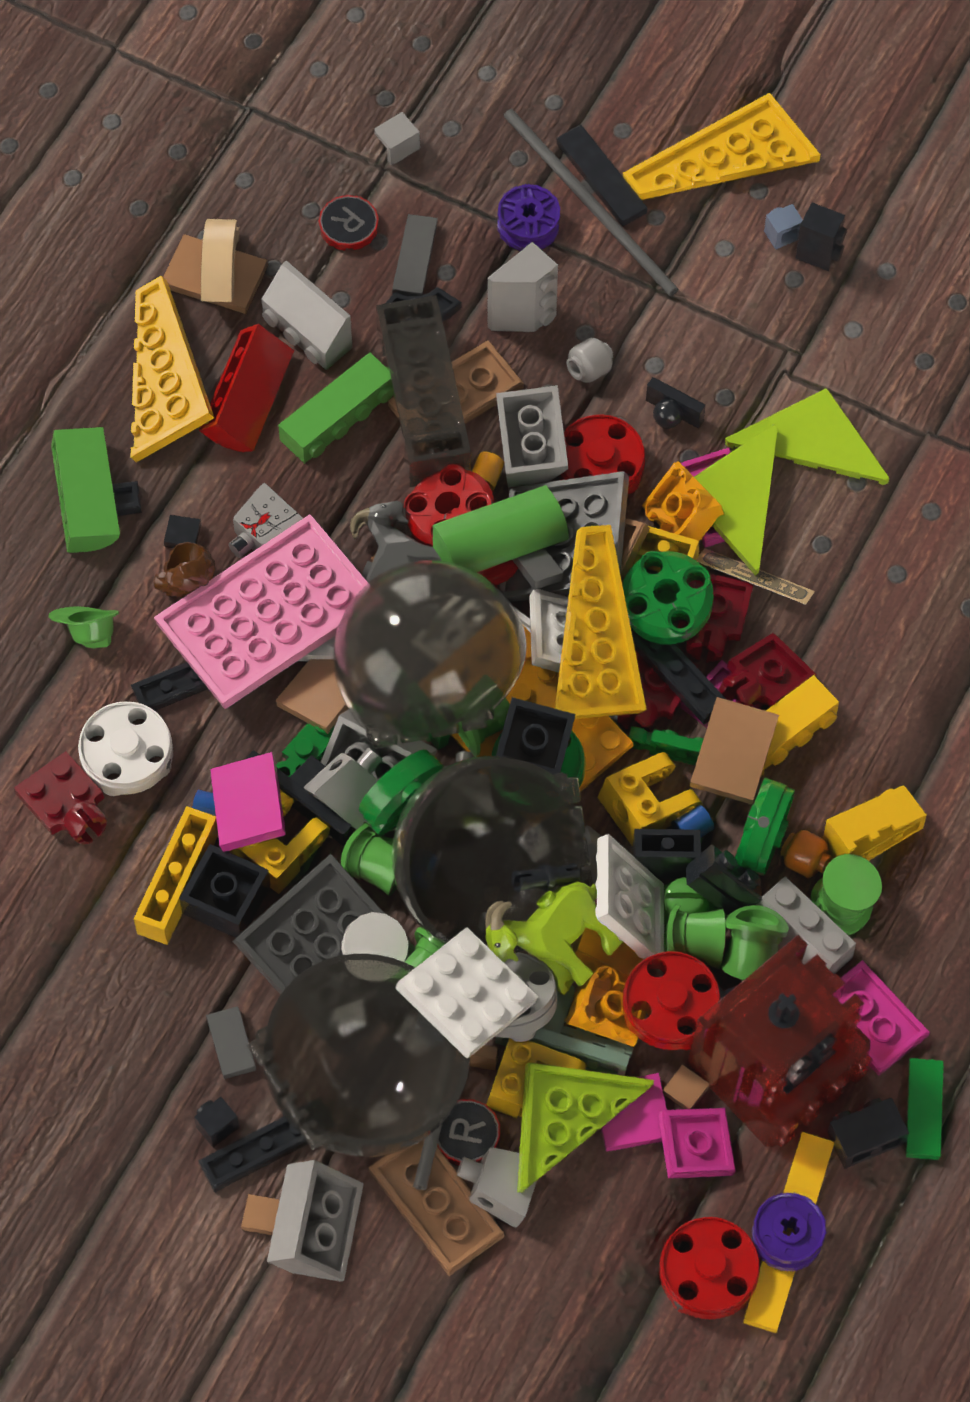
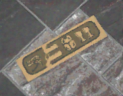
(762, 579)

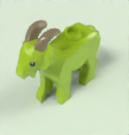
(550, 931)

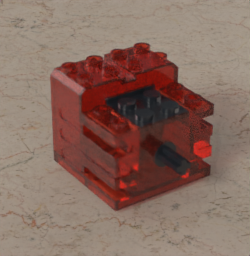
(782, 1044)

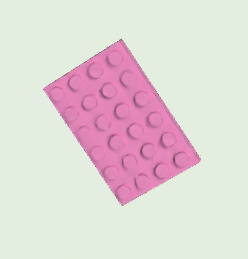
(263, 611)

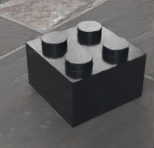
(536, 734)
(225, 891)

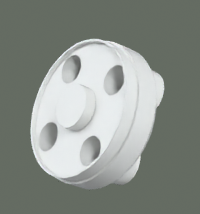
(125, 748)

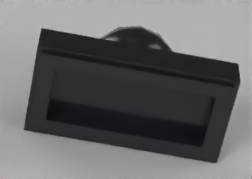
(673, 405)

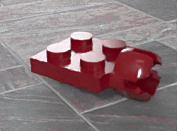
(726, 619)
(764, 673)
(658, 697)
(64, 799)

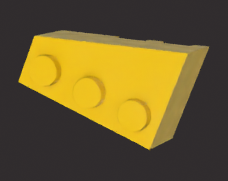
(874, 824)

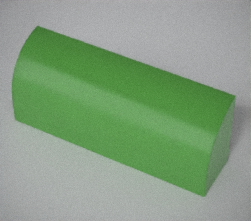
(84, 489)
(501, 530)

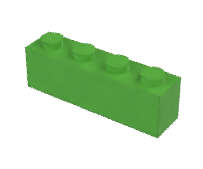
(336, 408)

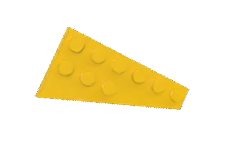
(738, 146)
(165, 379)
(598, 649)

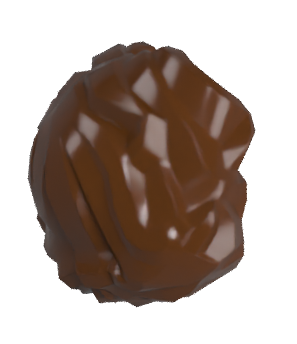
(186, 570)

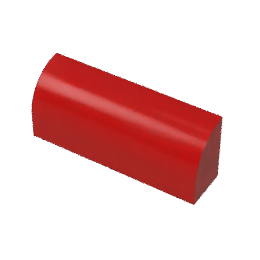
(247, 389)

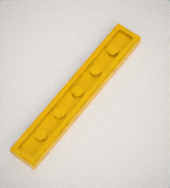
(773, 1284)

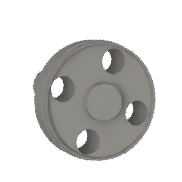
(542, 983)

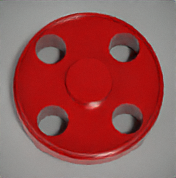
(600, 452)
(444, 499)
(668, 999)
(709, 1268)

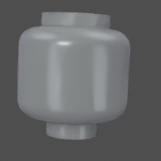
(590, 360)

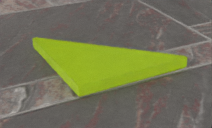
(817, 436)
(742, 488)
(564, 1110)

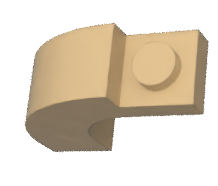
(218, 260)

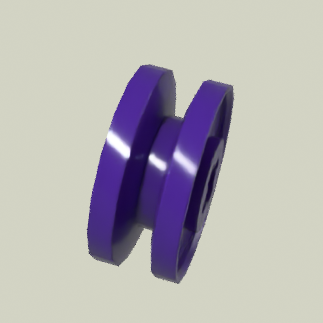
(528, 216)
(785, 1212)

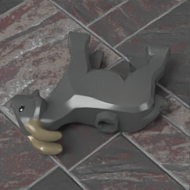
(393, 546)

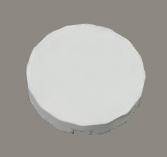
(375, 935)

